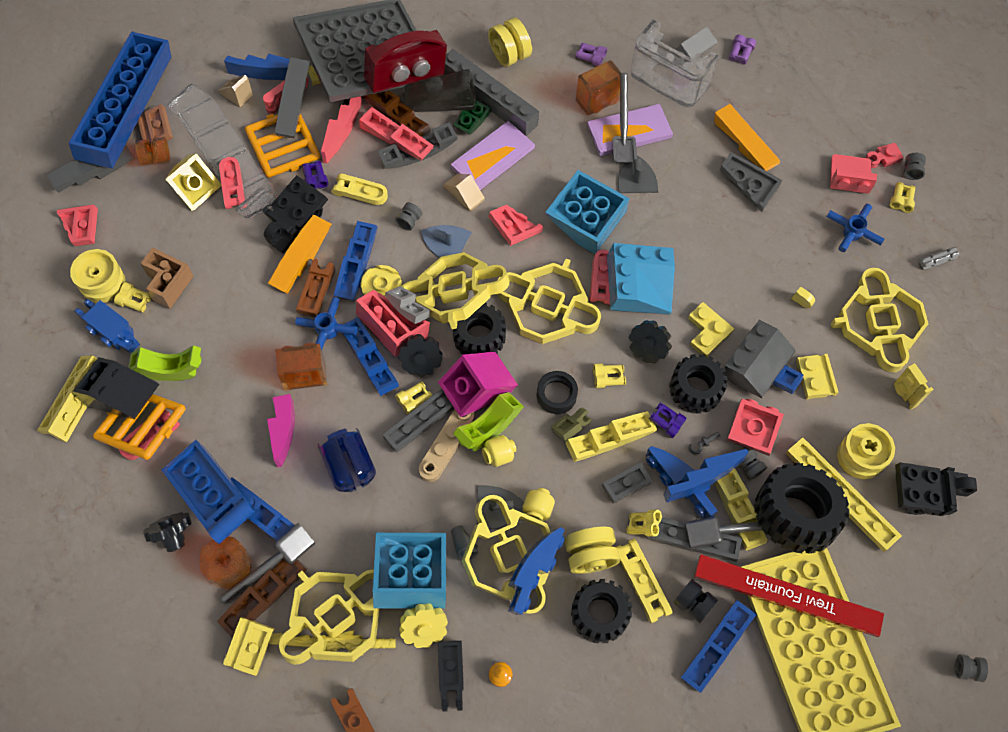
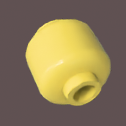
(498, 451)
(538, 504)

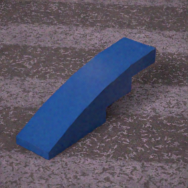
(271, 68)
(355, 261)
(370, 358)
(710, 471)
(718, 646)

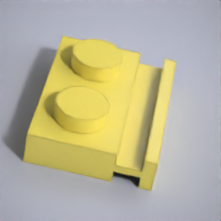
(818, 376)
(912, 386)
(248, 646)

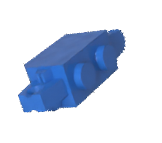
(108, 325)

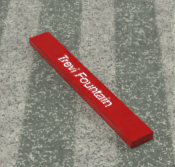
(789, 595)

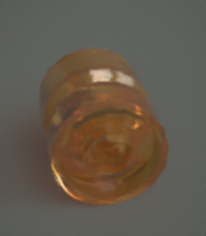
(149, 152)

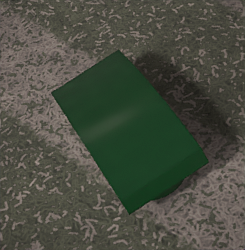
(471, 119)

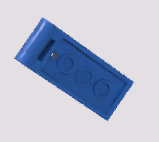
(208, 491)

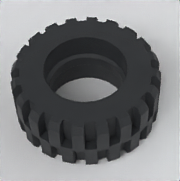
(788, 526)

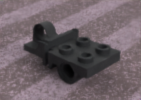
(292, 212)
(930, 490)

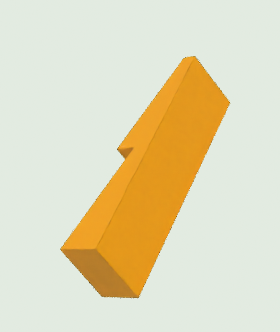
(749, 142)

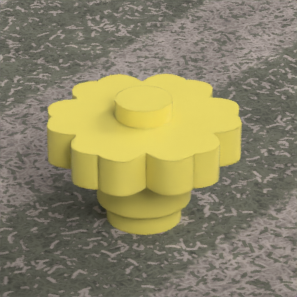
(423, 625)

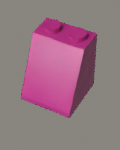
(476, 382)

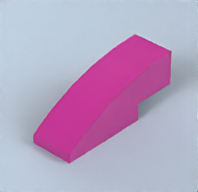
(282, 428)

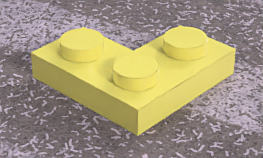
(713, 329)

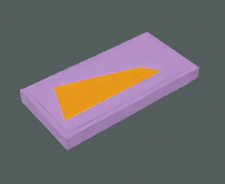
(644, 124)
(494, 154)

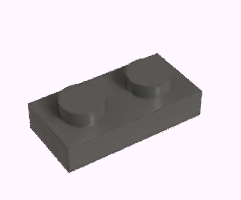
(626, 483)

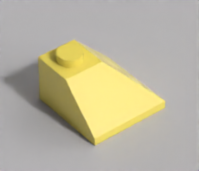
(192, 181)

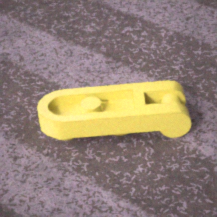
(360, 189)

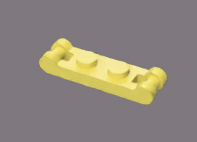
(643, 581)

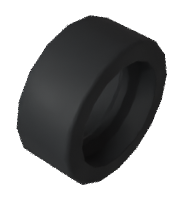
(561, 377)

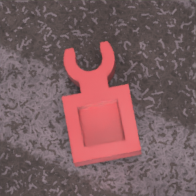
(886, 155)

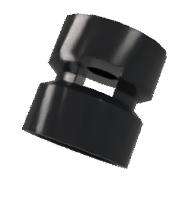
(696, 601)

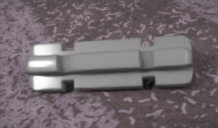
(939, 258)

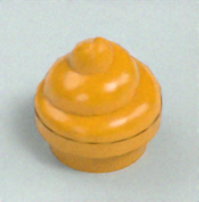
(500, 674)

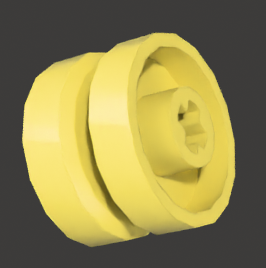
(510, 42)
(97, 275)
(866, 451)
(591, 550)

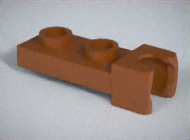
(315, 289)
(352, 714)

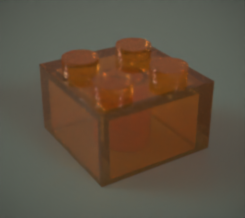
(598, 88)
(301, 366)

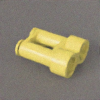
(898, 201)
(125, 296)
(601, 378)
(405, 398)
(650, 525)

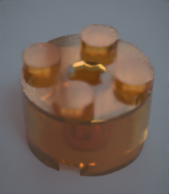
(213, 557)

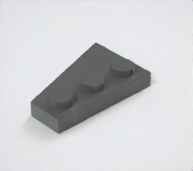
(751, 180)

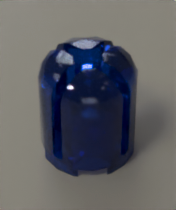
(358, 455)

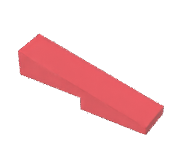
(390, 132)

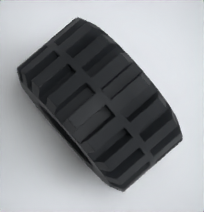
(486, 317)
(708, 371)
(614, 596)

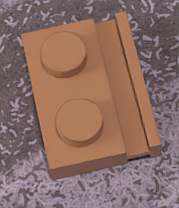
(155, 124)

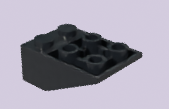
(115, 388)

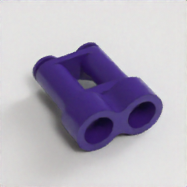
(318, 180)
(675, 423)

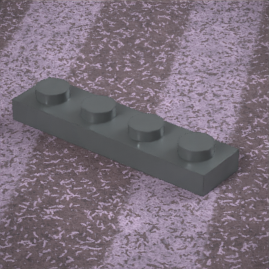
(418, 421)
(676, 534)

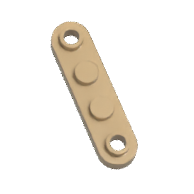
(443, 447)

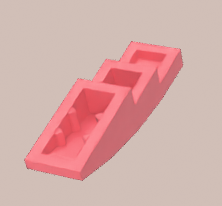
(339, 129)

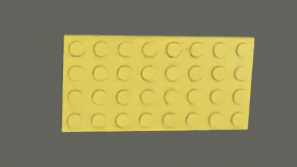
(819, 663)

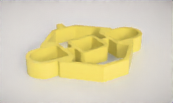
(482, 292)
(579, 301)
(875, 347)
(482, 531)
(299, 623)

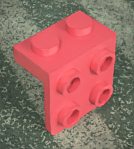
(851, 174)

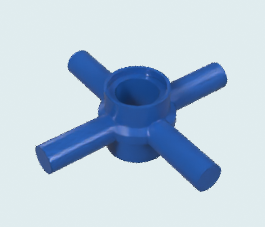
(855, 227)
(324, 319)

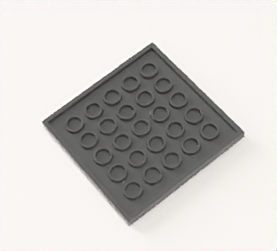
(338, 42)

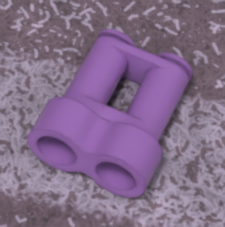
(744, 44)
(596, 58)

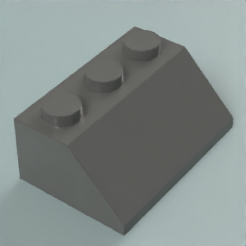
(759, 359)

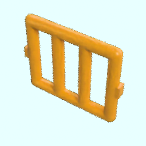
(264, 158)
(132, 446)

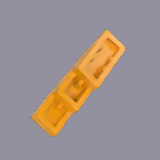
(299, 253)

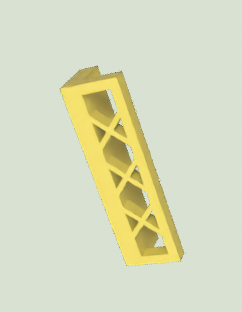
(67, 407)

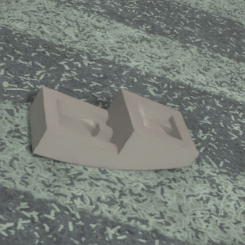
(405, 304)

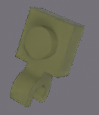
(570, 425)

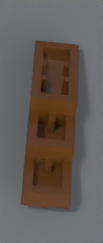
(391, 107)
(261, 595)

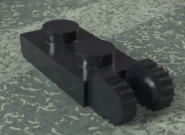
(450, 672)

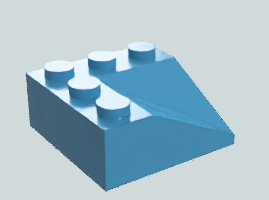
(587, 211)
(641, 278)
(409, 570)

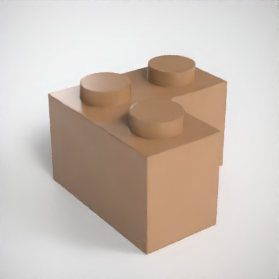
(168, 275)

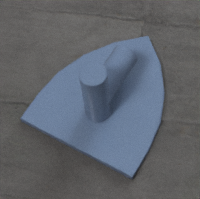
(445, 239)

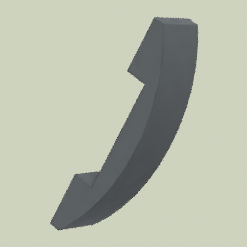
(441, 138)

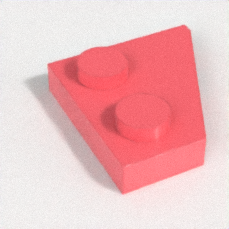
(80, 224)
(513, 225)

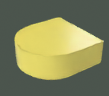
(803, 298)

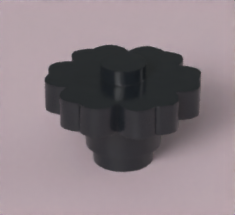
(650, 341)
(420, 355)
(169, 531)

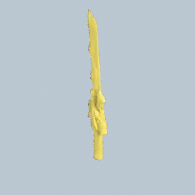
(345, 640)

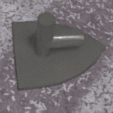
(637, 178)
(491, 510)

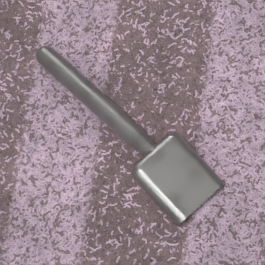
(624, 146)
(708, 532)
(290, 547)

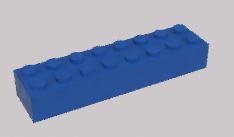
(120, 100)

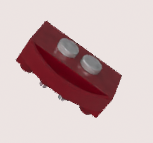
(404, 60)

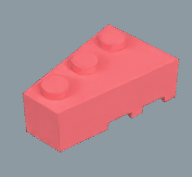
(387, 322)

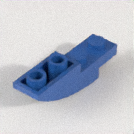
(672, 472)
(265, 516)
(537, 560)

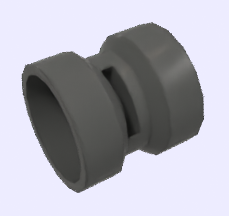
(915, 166)
(409, 215)
(752, 465)
(971, 668)

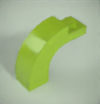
(166, 366)
(489, 424)

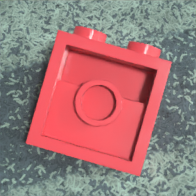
(755, 426)

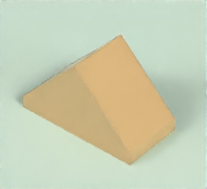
(237, 90)
(465, 190)

